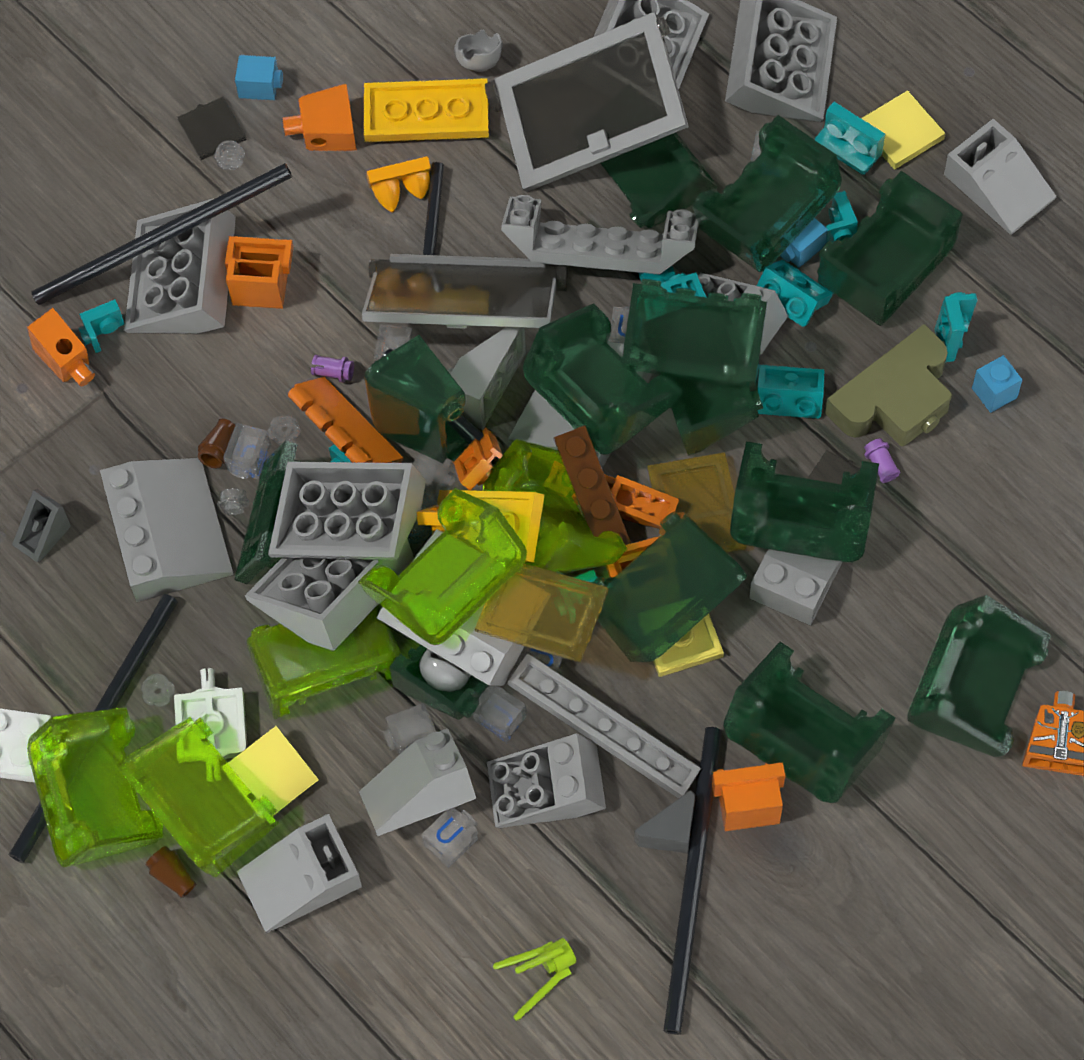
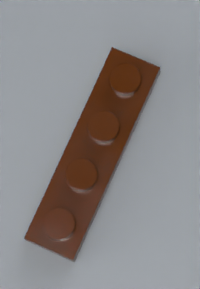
(589, 483)

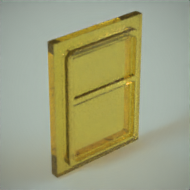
(703, 493)
(544, 612)

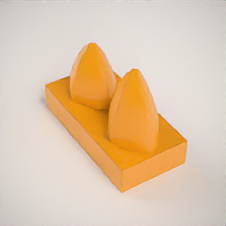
(386, 180)

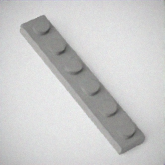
(603, 726)

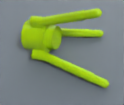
(553, 956)

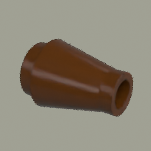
(215, 444)
(169, 870)

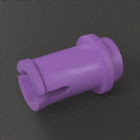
(334, 368)
(878, 452)

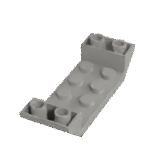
(595, 246)

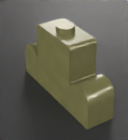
(896, 391)

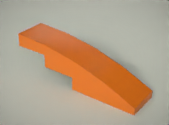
(639, 502)

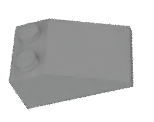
(487, 372)
(793, 583)
(418, 784)

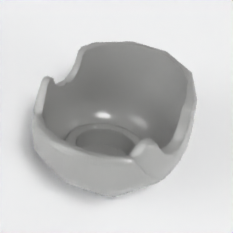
(478, 51)
(442, 673)

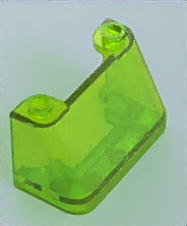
(563, 536)
(453, 573)
(297, 669)
(83, 792)
(198, 796)

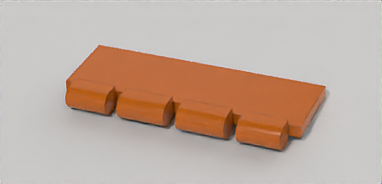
(342, 423)

